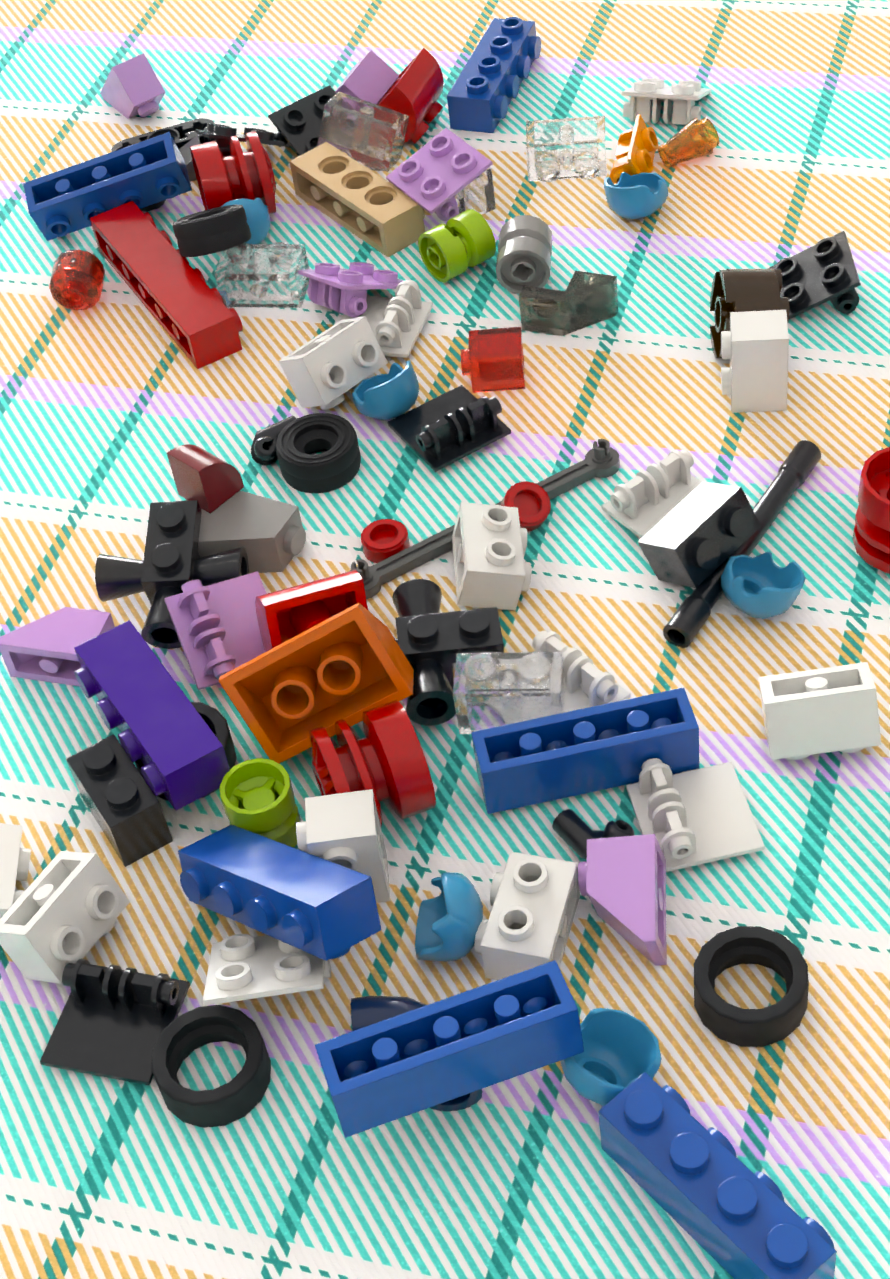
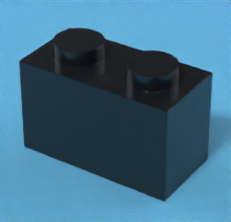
(699, 534)
(119, 800)

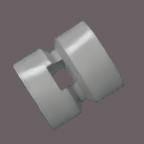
(524, 253)

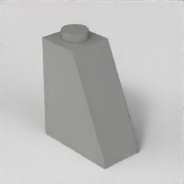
(263, 526)

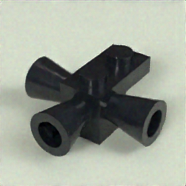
(168, 563)
(432, 643)

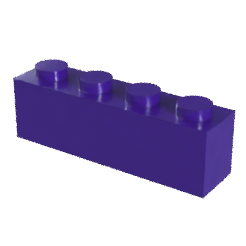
(152, 714)

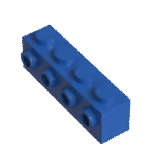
(493, 75)
(136, 173)
(584, 749)
(280, 891)
(451, 1048)
(708, 1190)

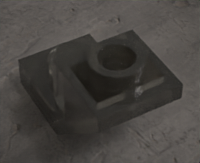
(583, 303)

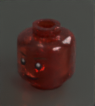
(77, 280)

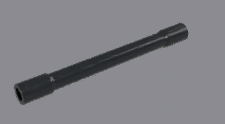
(697, 607)

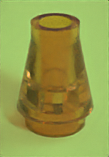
(691, 142)

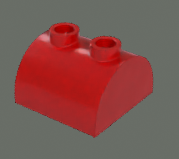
(416, 94)
(301, 607)

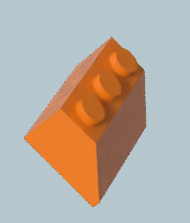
(319, 679)

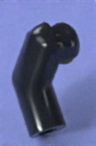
(264, 443)
(576, 831)

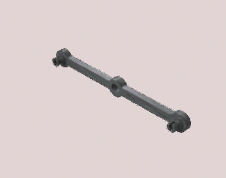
(599, 462)

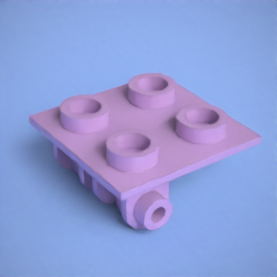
(439, 173)
(346, 288)
(217, 625)

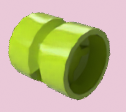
(456, 245)
(261, 800)

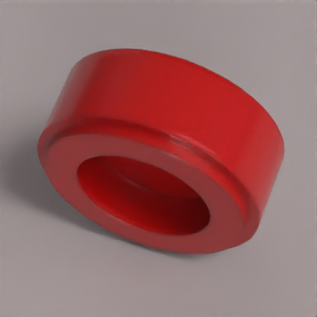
(531, 502)
(384, 539)

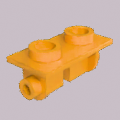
(635, 151)

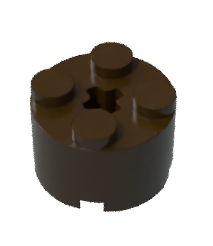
(740, 292)

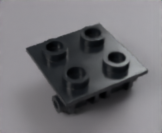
(301, 121)
(222, 135)
(819, 276)
(450, 427)
(112, 1021)

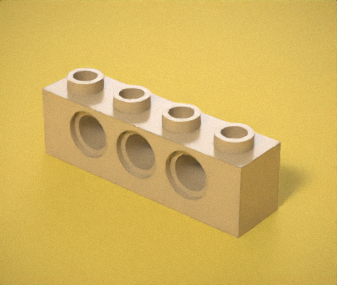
(357, 199)

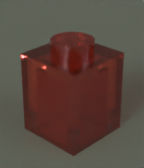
(494, 359)

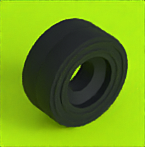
(212, 231)
(320, 471)

